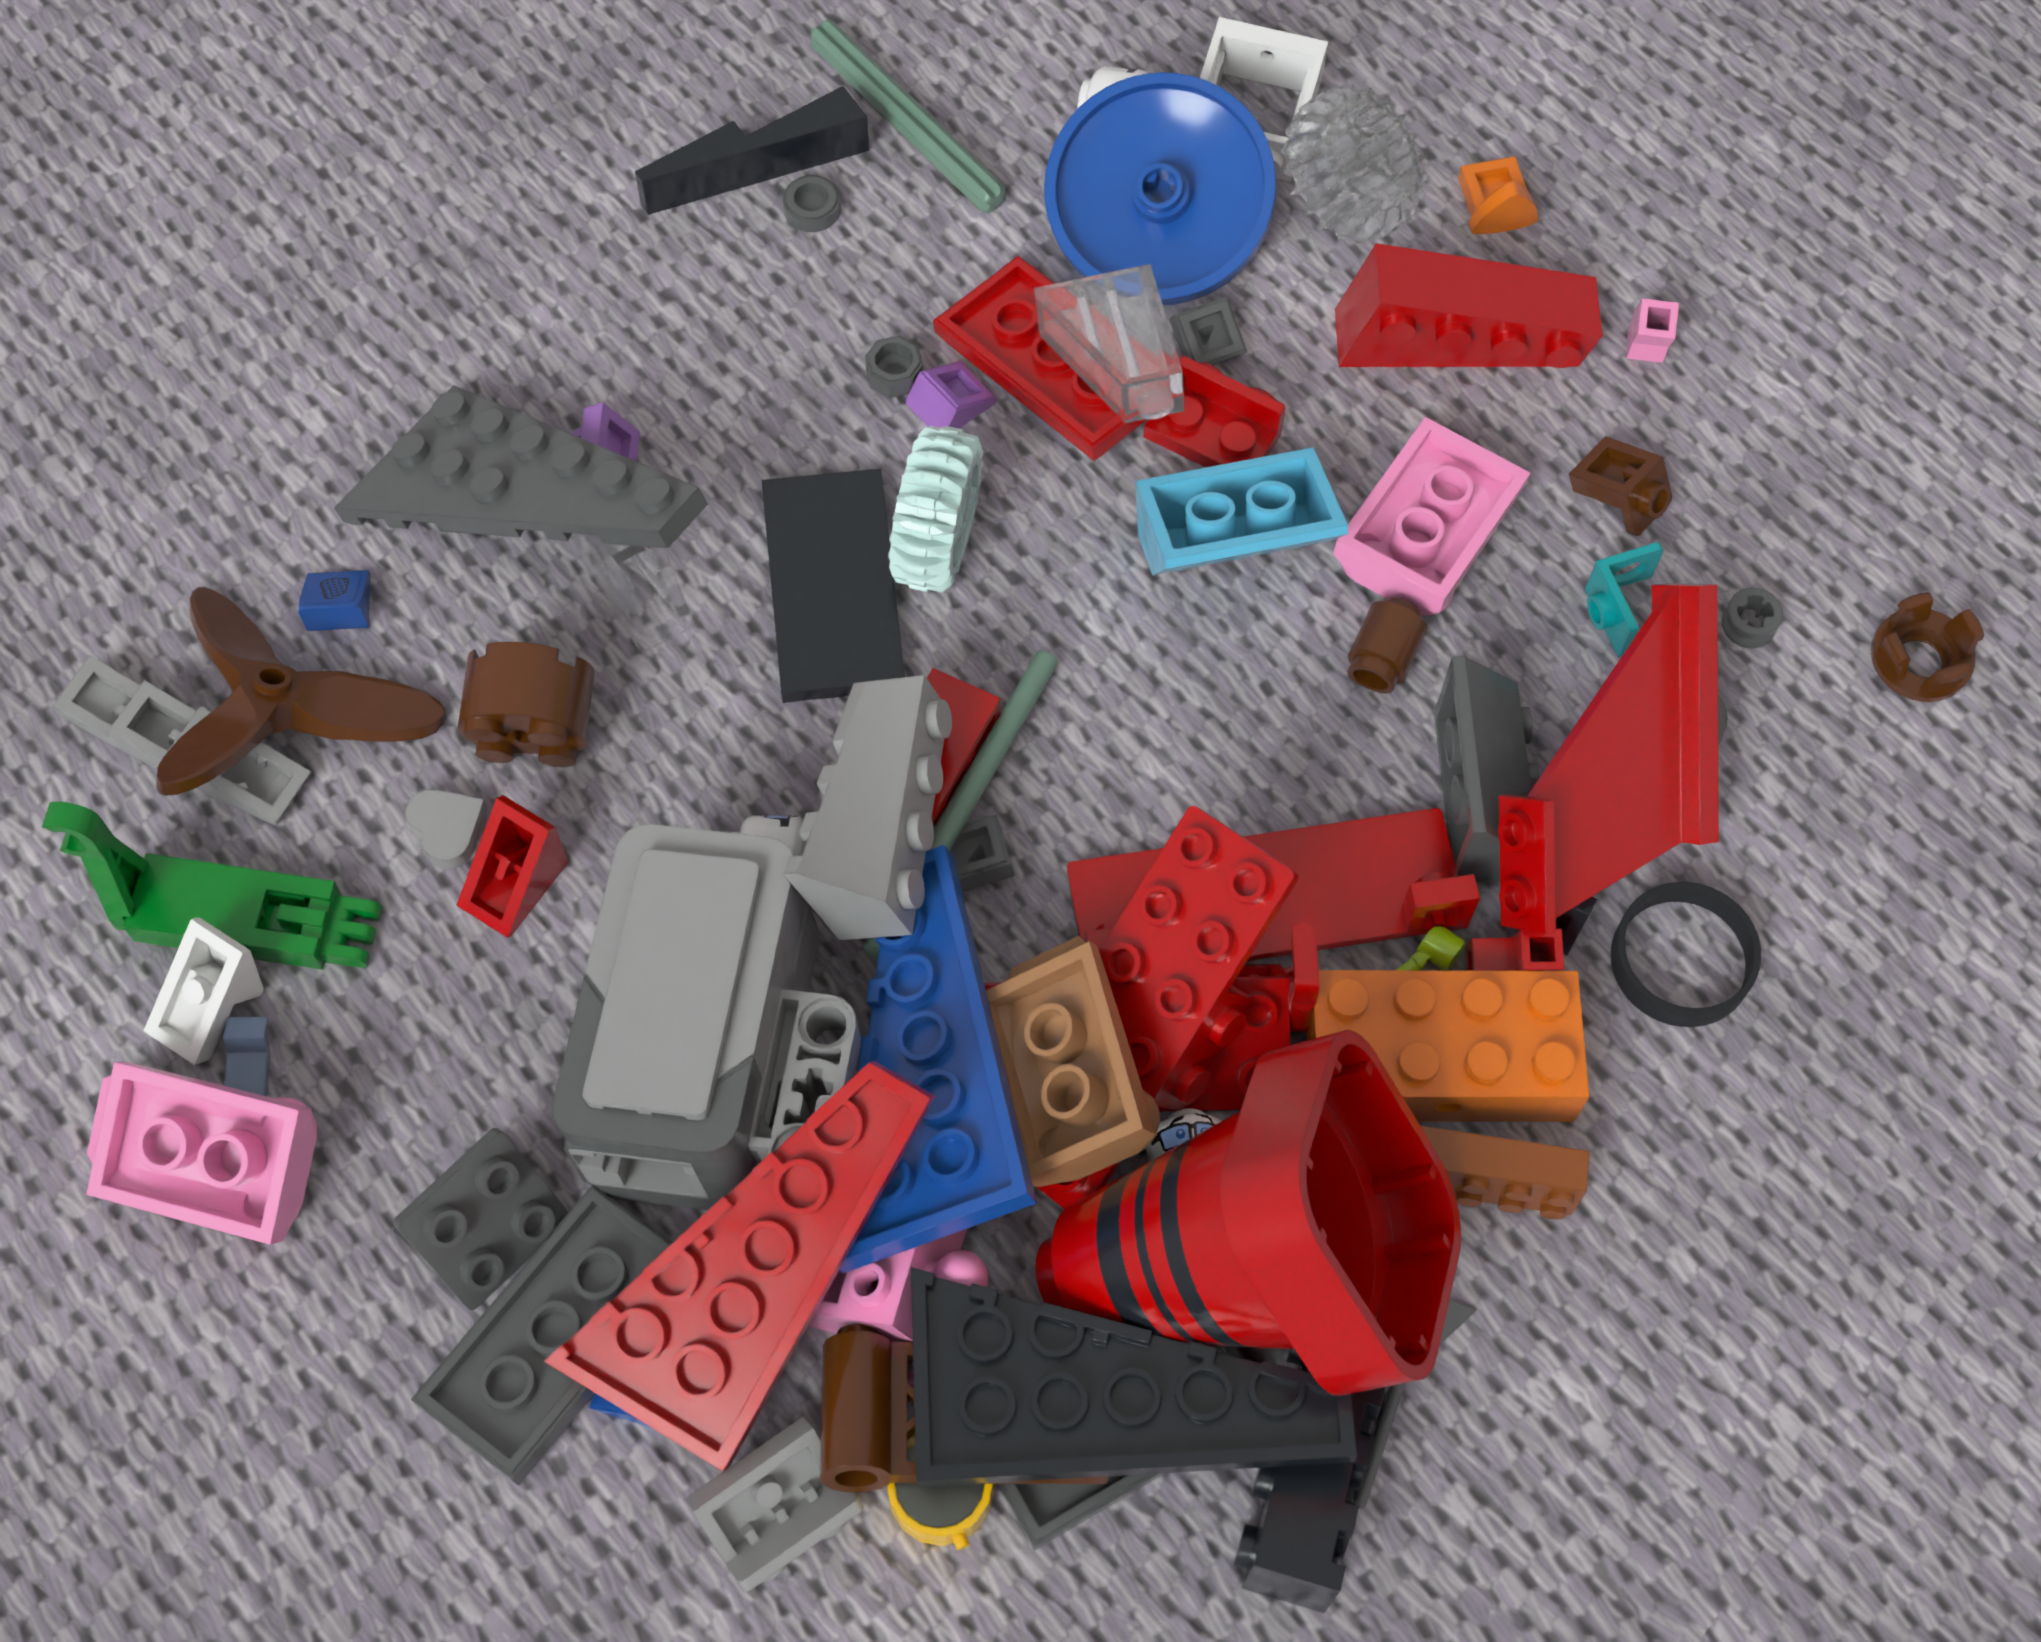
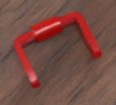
(1303, 976)

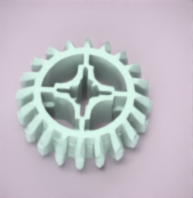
(935, 508)

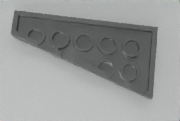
(503, 473)

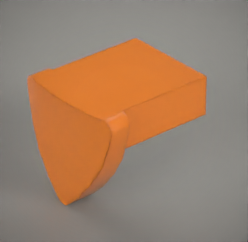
(1496, 196)

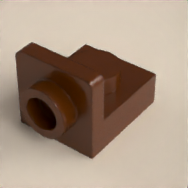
(1625, 479)

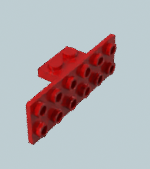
(1178, 961)

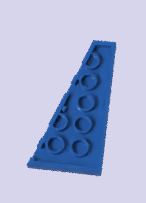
(939, 1033)

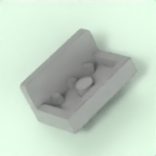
(771, 1506)

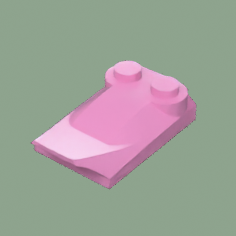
(1429, 518)
(201, 1152)

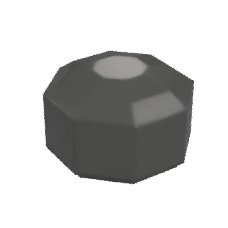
(893, 366)

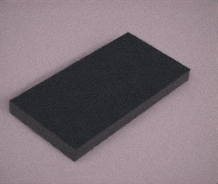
(831, 583)

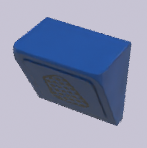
(335, 600)

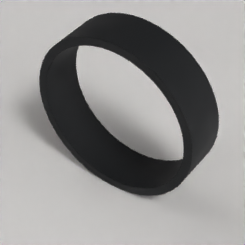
(1718, 904)

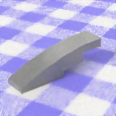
(150, 722)

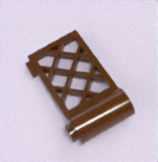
(867, 1413)

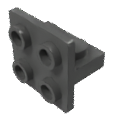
(480, 1219)

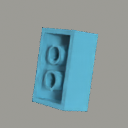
(1236, 511)

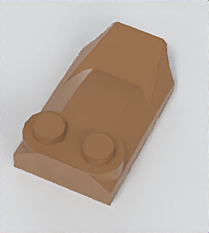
(1070, 1065)

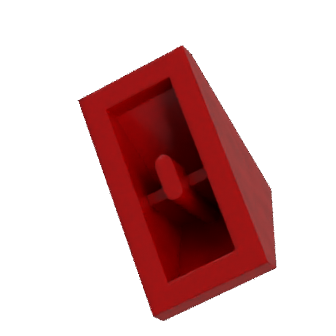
(511, 867)

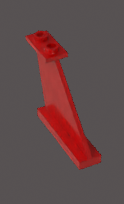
(1629, 773)

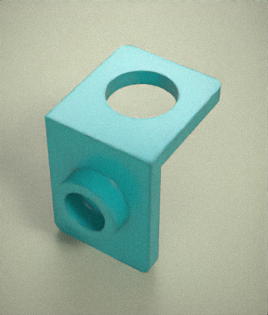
(1605, 600)

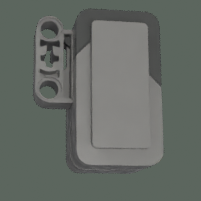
(696, 1020)

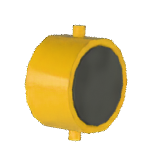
(939, 1512)

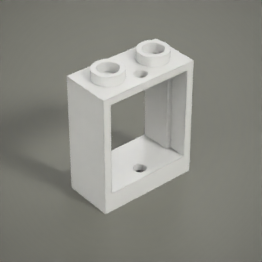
(1294, 64)

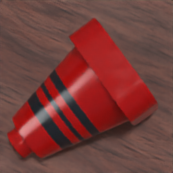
(1282, 1227)

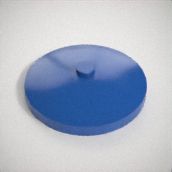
(1162, 178)

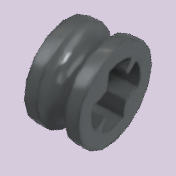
(1765, 605)

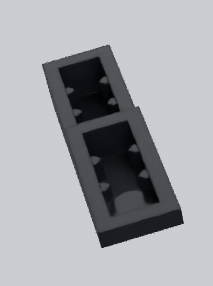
(729, 160)

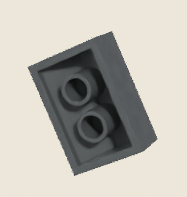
(1480, 757)

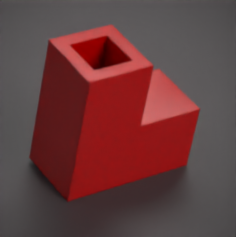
(1519, 953)

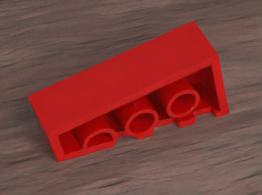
(1464, 313)

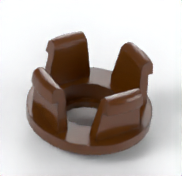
(1951, 638)

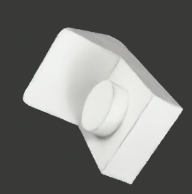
(200, 991)

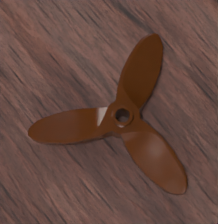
(278, 698)

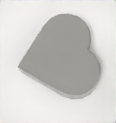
(446, 825)

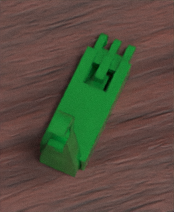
(266, 911)

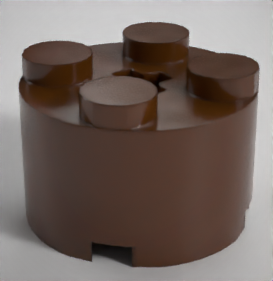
(526, 703)

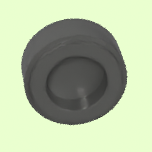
(811, 203)

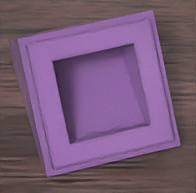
(948, 396)

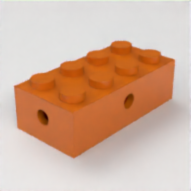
(1467, 1039)

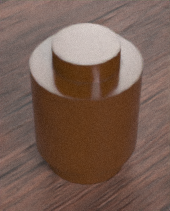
(1386, 645)

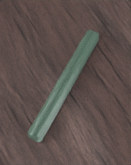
(908, 116)

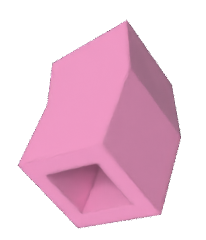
(1652, 330)

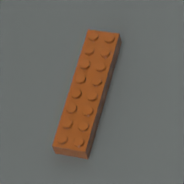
(1512, 1172)

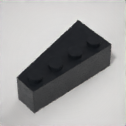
(1307, 1519)

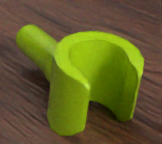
(1439, 947)

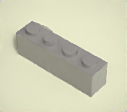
(875, 811)

